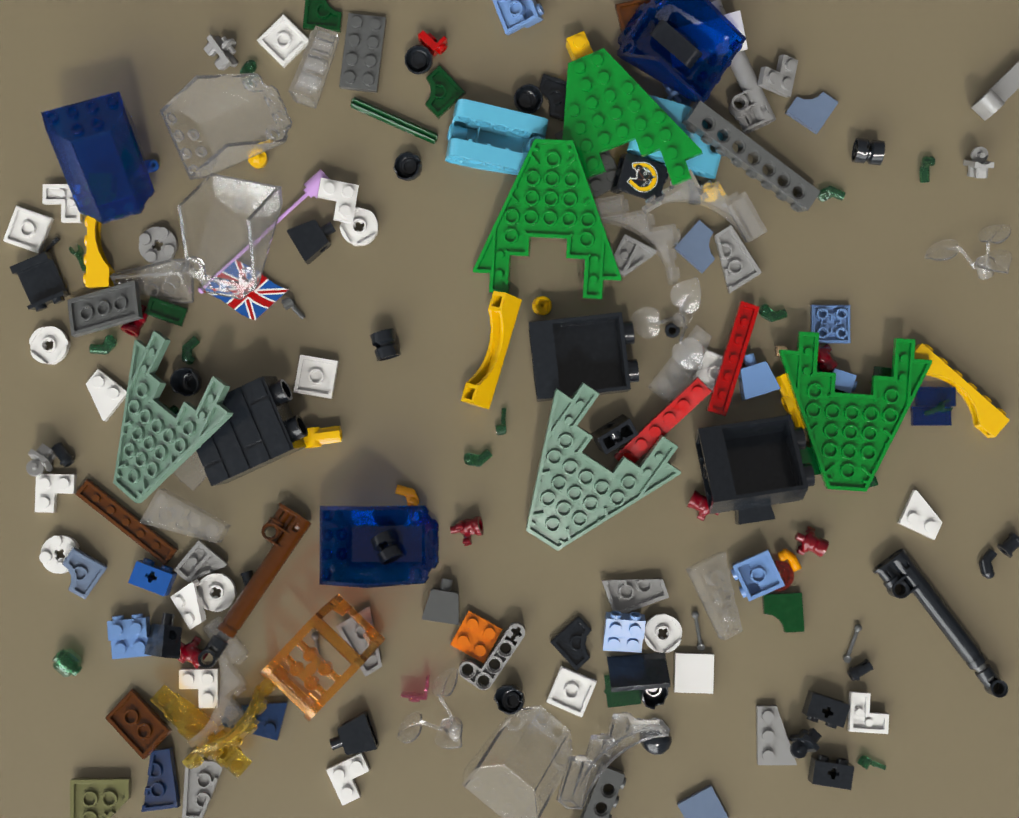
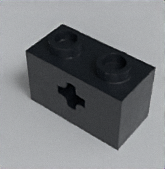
(614, 434)
(834, 717)
(840, 778)

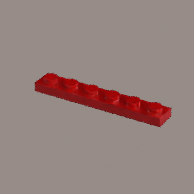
(733, 358)
(664, 420)

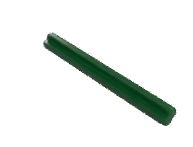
(394, 120)

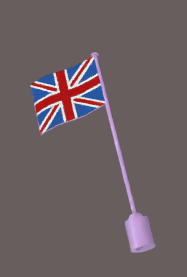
(267, 292)

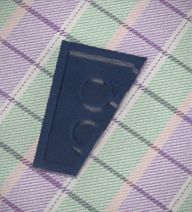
(270, 720)
(162, 783)

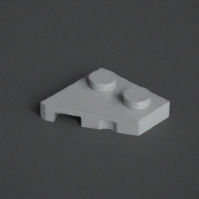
(632, 254)
(199, 562)

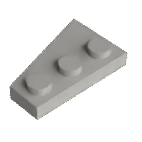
(735, 259)
(633, 594)
(353, 635)
(772, 740)
(199, 788)

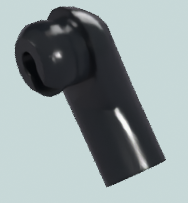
(985, 564)

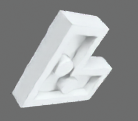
(61, 195)
(344, 195)
(47, 488)
(204, 680)
(860, 717)
(343, 776)

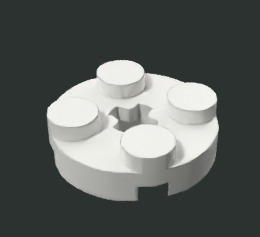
(369, 231)
(60, 345)
(49, 552)
(227, 594)
(673, 633)

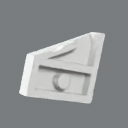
(105, 393)
(920, 516)
(190, 605)

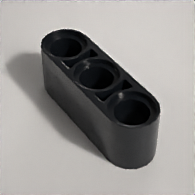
(676, 44)

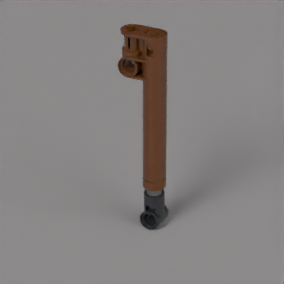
(289, 531)

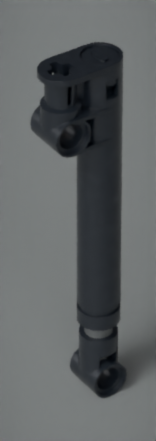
(902, 570)

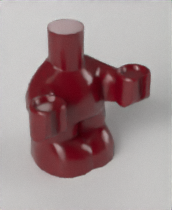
(133, 328)
(825, 360)
(700, 504)
(467, 528)
(811, 543)
(191, 652)

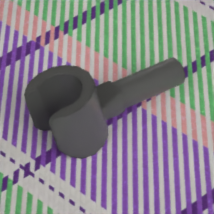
(289, 303)

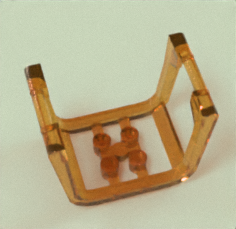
(278, 674)

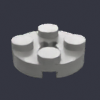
(158, 234)

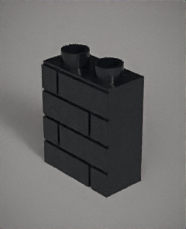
(581, 351)
(255, 433)
(753, 464)

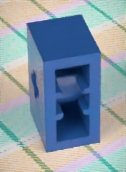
(142, 577)

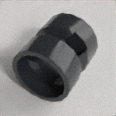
(868, 151)
(385, 344)
(390, 553)

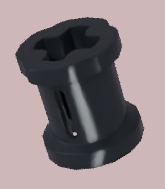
(1009, 545)

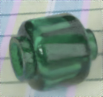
(67, 662)

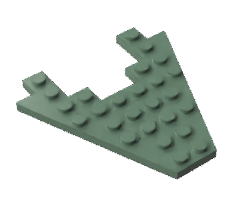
(153, 436)
(577, 491)

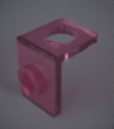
(415, 697)

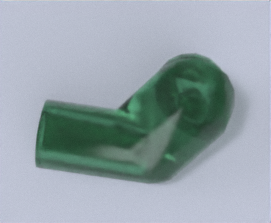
(249, 67)
(924, 170)
(770, 315)
(186, 354)
(477, 460)

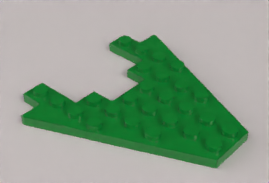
(612, 109)
(550, 201)
(851, 429)

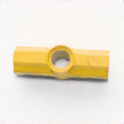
(788, 400)
(320, 436)

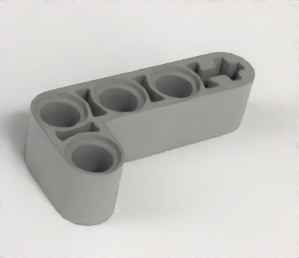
(998, 94)
(496, 653)

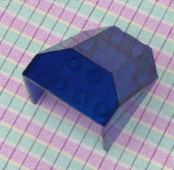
(701, 26)
(100, 157)
(350, 558)

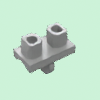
(224, 48)
(978, 165)
(41, 458)

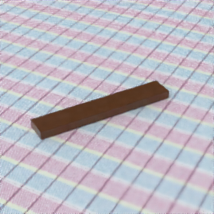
(126, 521)

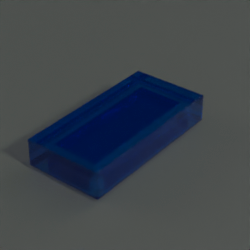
(933, 395)
(935, 419)

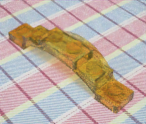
(191, 721)
(234, 738)

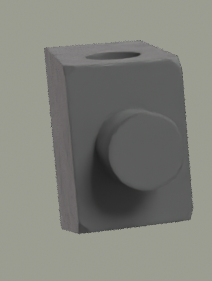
(443, 604)

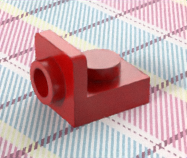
(429, 41)

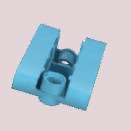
(491, 136)
(704, 165)

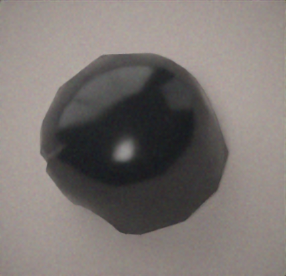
(418, 59)
(528, 98)
(408, 166)
(186, 381)
(653, 697)
(509, 699)
(657, 745)

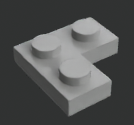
(779, 80)

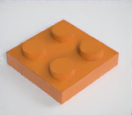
(476, 636)

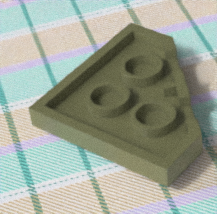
(98, 796)

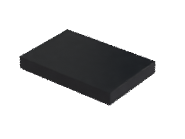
(638, 672)

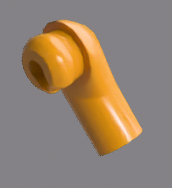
(409, 493)
(791, 558)

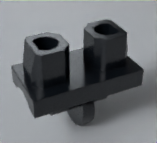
(804, 742)

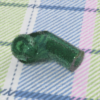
(829, 192)
(105, 348)

